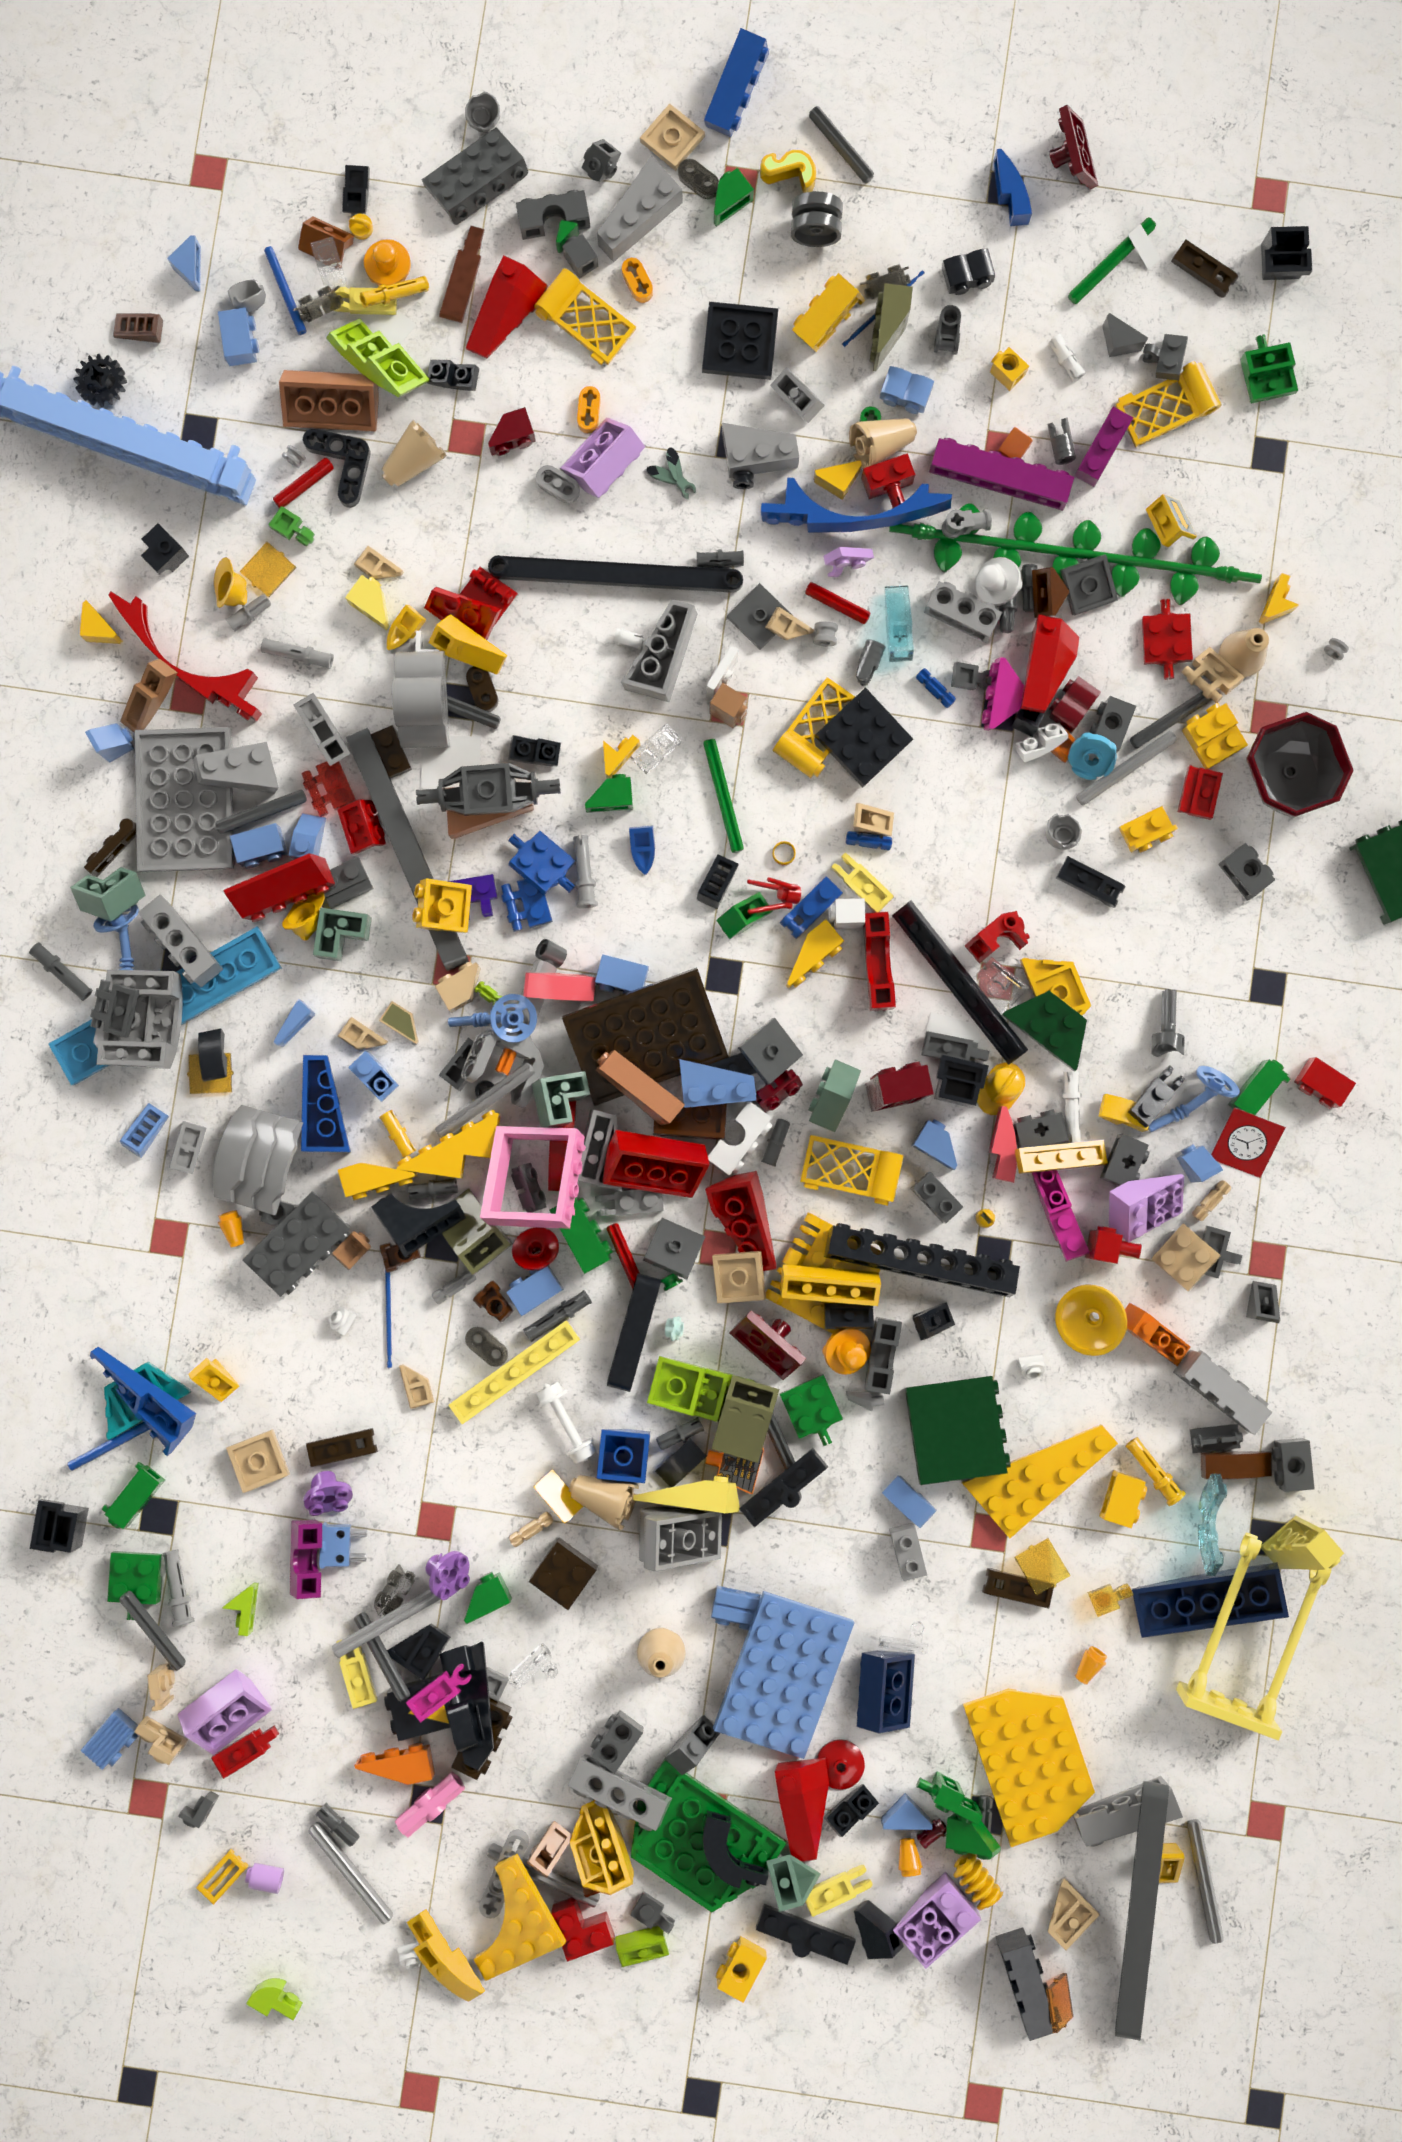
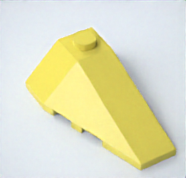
(706, 1495)

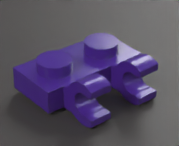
(482, 891)

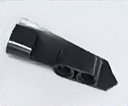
(470, 1709)

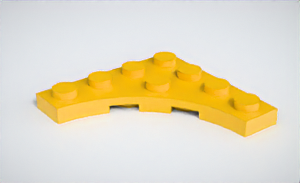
(527, 1923)

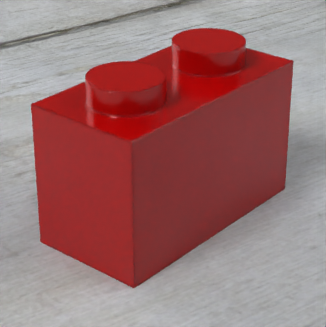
(1324, 1083)

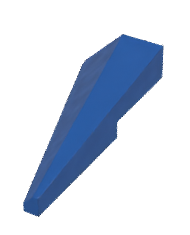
(160, 1411)

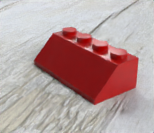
(280, 887)
(655, 1164)

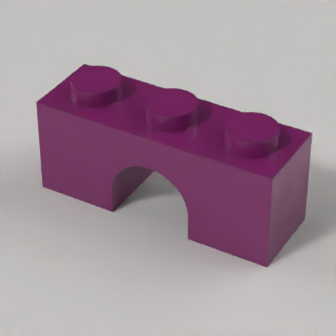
(1103, 446)
(304, 1573)

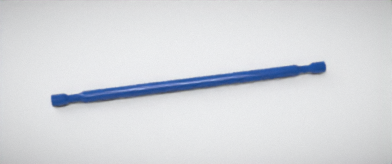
(872, 318)
(388, 1319)

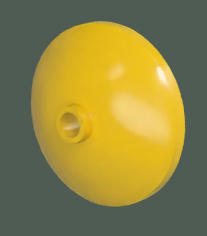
(1081, 1329)

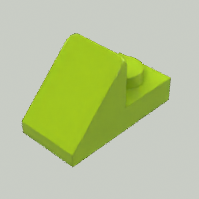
(246, 1604)

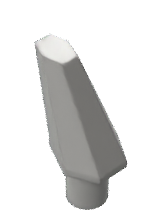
(865, 1399)

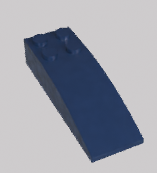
(1196, 1601)

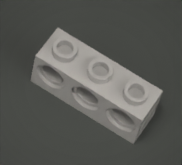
(966, 623)

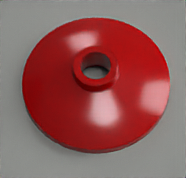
(535, 1240)
(847, 1753)

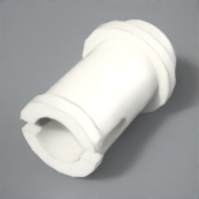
(628, 638)

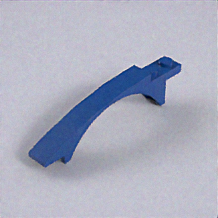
(802, 510)

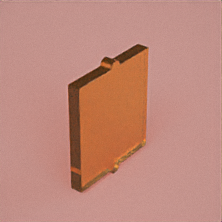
(1060, 2002)

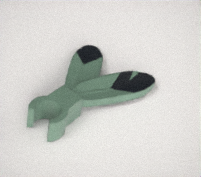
(673, 475)

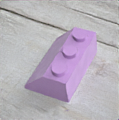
(603, 456)
(223, 1712)

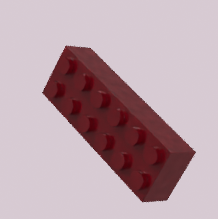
(900, 1087)

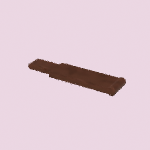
(463, 277)

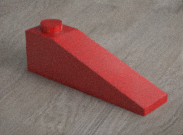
(506, 304)
(1050, 658)
(742, 1211)
(802, 1799)

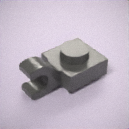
(649, 1911)

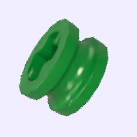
(870, 410)
(670, 1281)

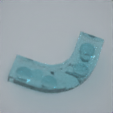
(1209, 1505)

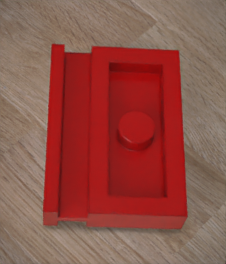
(1200, 792)

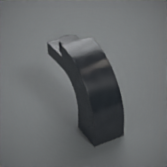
(721, 1860)

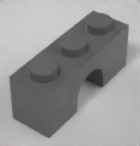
(568, 206)
(882, 1353)

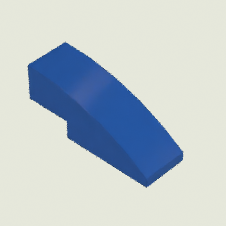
(1011, 190)

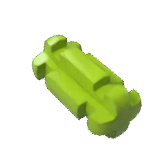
(487, 992)

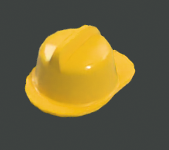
(228, 585)
(304, 917)
(1001, 1088)

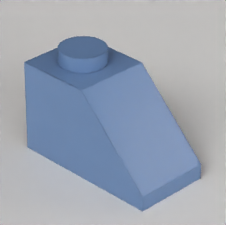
(110, 741)
(307, 836)
(936, 1143)
(1198, 1163)

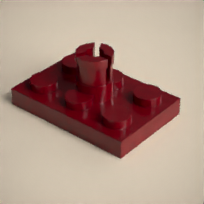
(1074, 149)
(768, 1343)

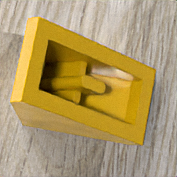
(838, 478)
(95, 628)
(1171, 1863)

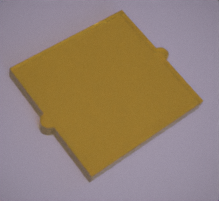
(268, 569)
(198, 1086)
(1042, 1566)

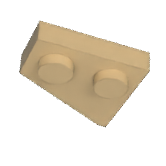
(1070, 1915)

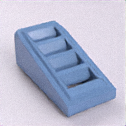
(296, 1020)
(137, 1125)

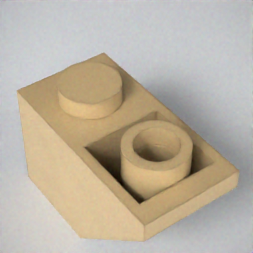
(459, 989)

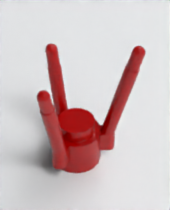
(786, 892)

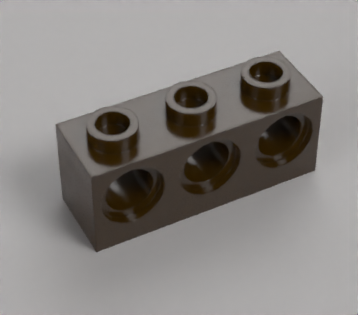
(497, 1726)

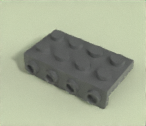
(476, 175)
(297, 1244)

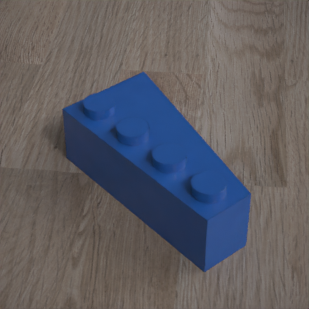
(737, 83)
(321, 1112)

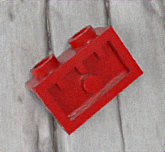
(361, 825)

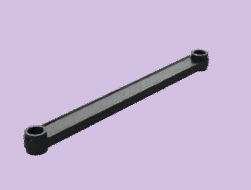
(615, 574)

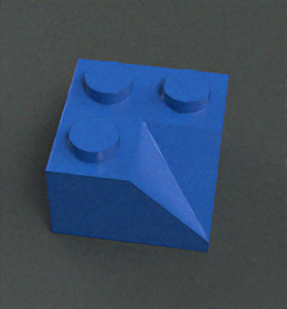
(623, 1455)

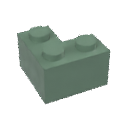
(109, 896)
(335, 927)
(834, 1095)
(553, 1097)

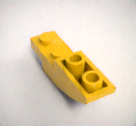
(445, 1965)

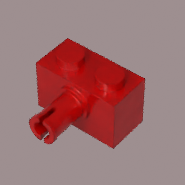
(889, 478)
(1107, 1246)

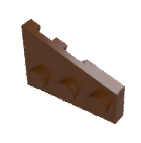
(696, 1122)

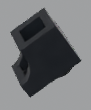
(163, 550)

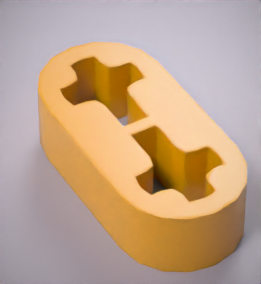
(642, 278)
(583, 409)

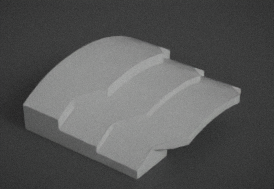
(154, 1025)
(255, 1158)

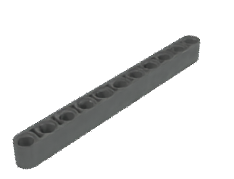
(401, 835)
(1141, 1910)

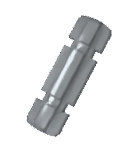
(453, 1287)

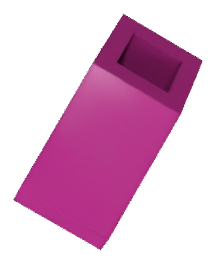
(1003, 695)

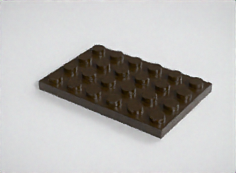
(649, 1029)

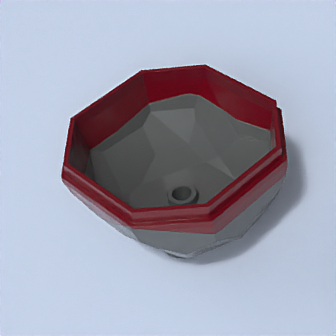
(1314, 755)

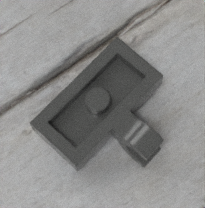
(1169, 357)
(1218, 1240)

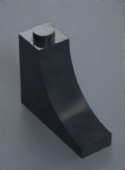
(413, 1226)

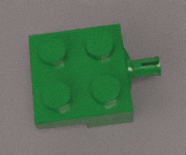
(1269, 371)
(812, 1408)
(137, 1574)
(949, 1796)

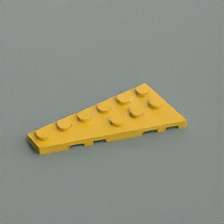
(1038, 1478)

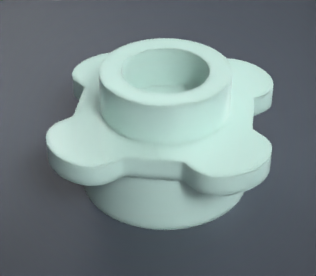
(674, 1328)

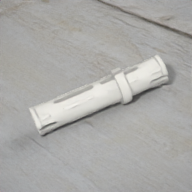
(1072, 1106)

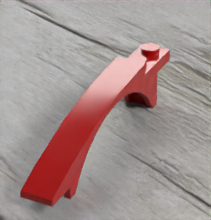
(229, 688)

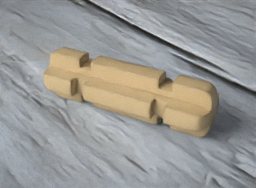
(1211, 1200)
(531, 1529)

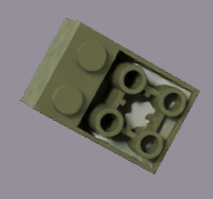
(890, 321)
(473, 1238)
(745, 1419)

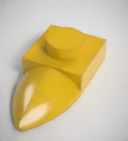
(404, 627)

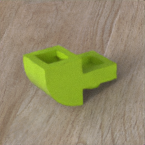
(270, 1995)

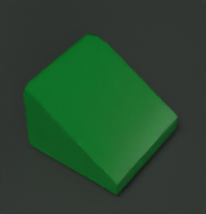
(565, 231)

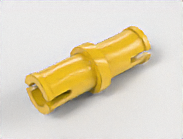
(397, 1133)

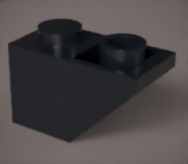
(877, 1932)

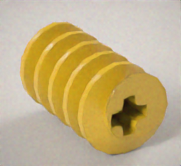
(977, 1881)

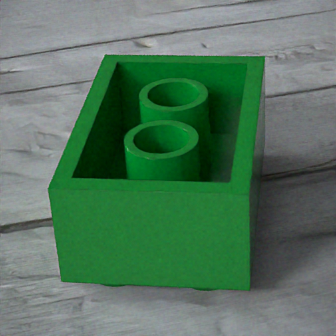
(584, 1238)

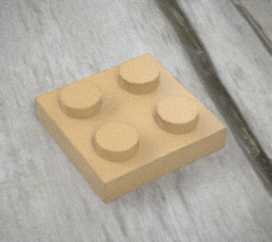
(672, 136)
(1186, 1257)
(739, 1277)
(258, 1461)

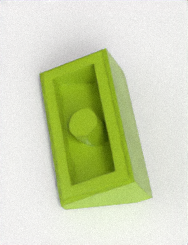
(641, 1946)

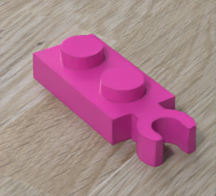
(437, 1693)

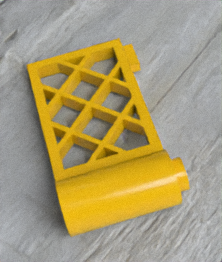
(557, 302)
(1198, 394)
(796, 748)
(883, 1175)

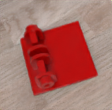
(489, 590)

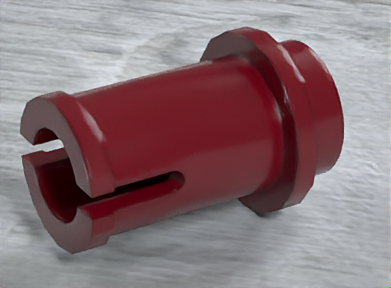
(929, 1836)

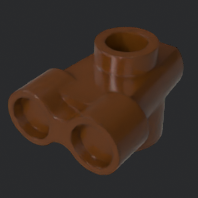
(393, 1257)
(490, 1299)

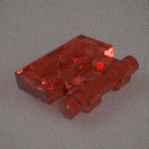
(335, 783)

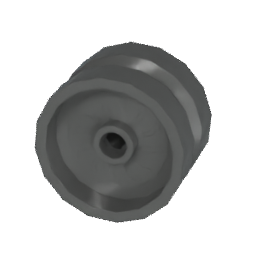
(816, 219)

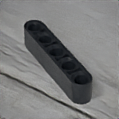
(633, 1332)

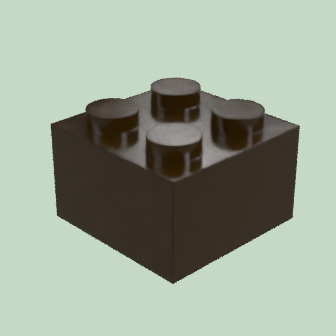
(563, 1573)

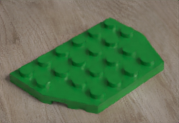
(677, 1848)

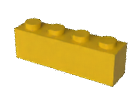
(830, 1285)

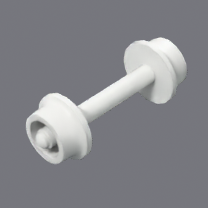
(551, 1395)

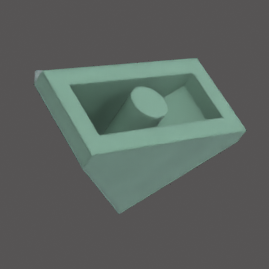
(791, 1881)

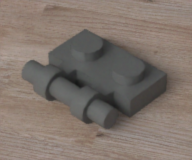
(120, 1008)

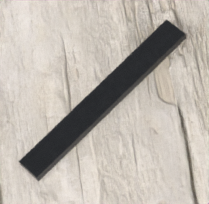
(960, 982)

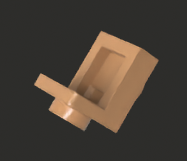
(351, 1249)

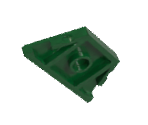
(1052, 1026)

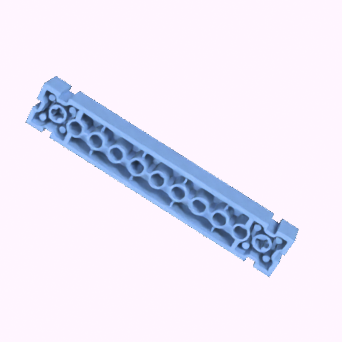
(125, 439)

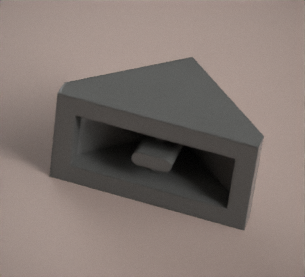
(1121, 337)
(1263, 1302)

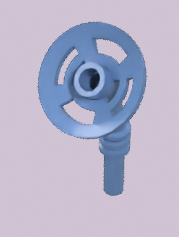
(120, 925)
(505, 1018)
(1214, 1086)

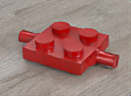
(1167, 639)

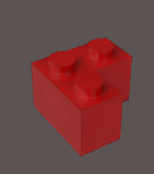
(581, 1934)

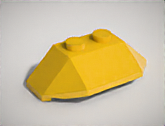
(600, 1851)

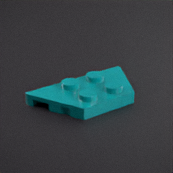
(119, 1414)

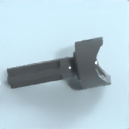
(1167, 1039)

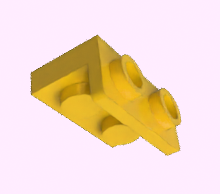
(1147, 829)

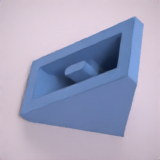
(187, 261)
(906, 1816)

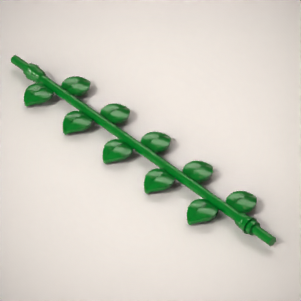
(1085, 539)

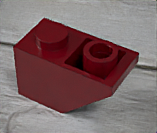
(512, 432)

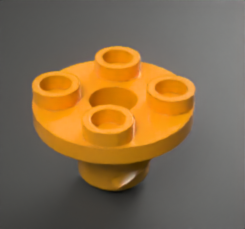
(387, 262)
(847, 1351)

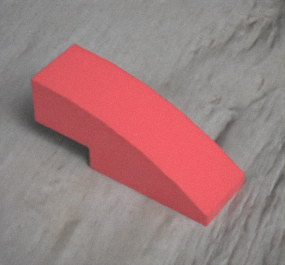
(559, 986)
(1004, 1145)

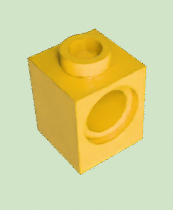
(1005, 377)

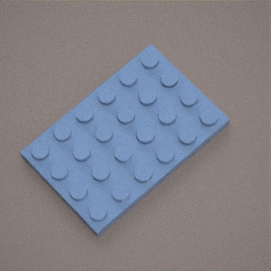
(783, 1675)

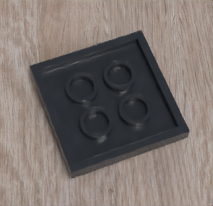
(740, 340)
(863, 737)

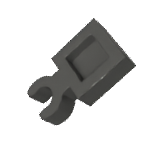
(967, 676)

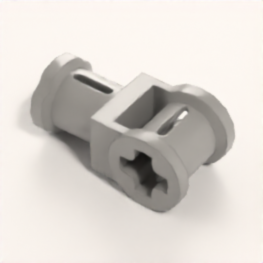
(965, 522)

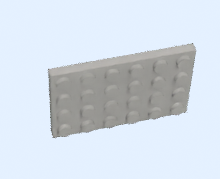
(173, 809)

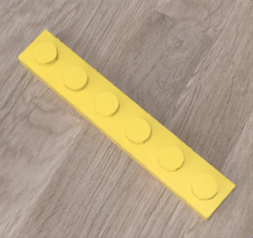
(514, 1372)

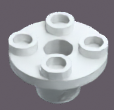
(998, 581)

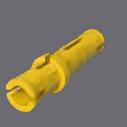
(385, 294)

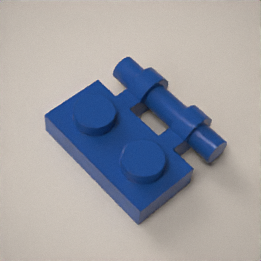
(534, 903)

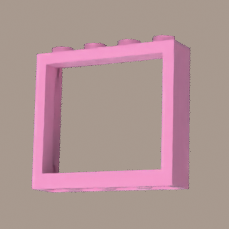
(498, 1170)

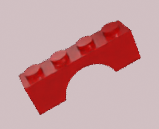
(878, 964)

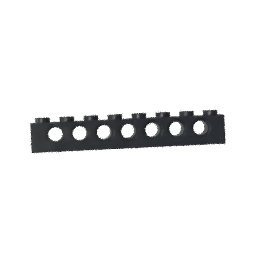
(1006, 1272)

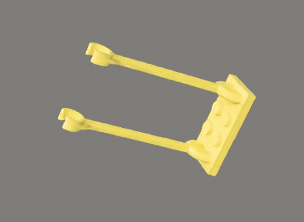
(1236, 1710)

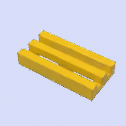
(236, 1860)

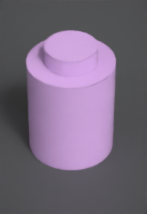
(265, 1878)

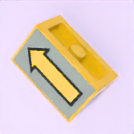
(1169, 520)

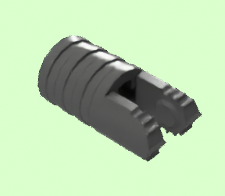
(1062, 444)
(869, 661)

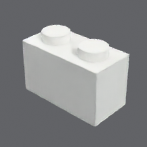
(847, 913)

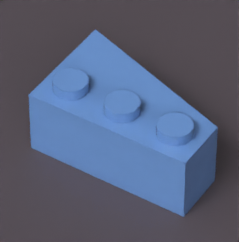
(712, 1085)

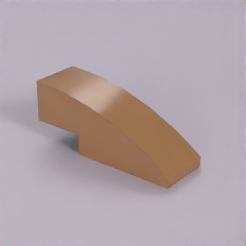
(148, 695)

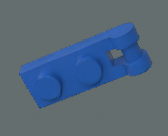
(812, 907)

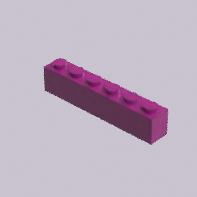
(1001, 473)

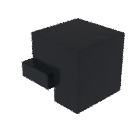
(1286, 253)
(960, 1081)
(58, 1526)

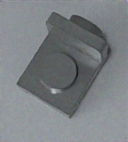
(202, 1809)

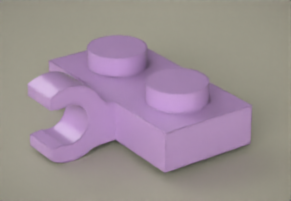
(845, 557)

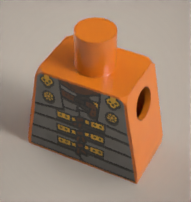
(736, 1469)

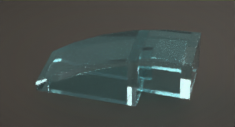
(898, 623)

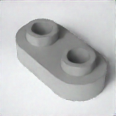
(558, 485)

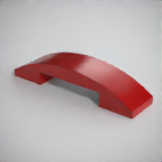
(557, 1154)

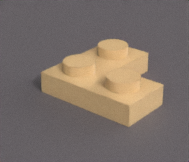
(165, 1741)

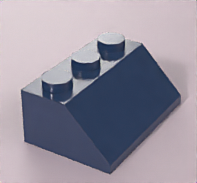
(885, 1691)

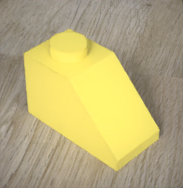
(369, 600)

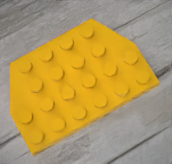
(1029, 1761)

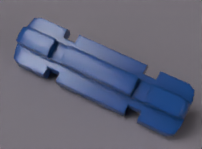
(935, 688)
(868, 840)

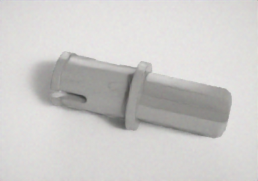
(248, 612)

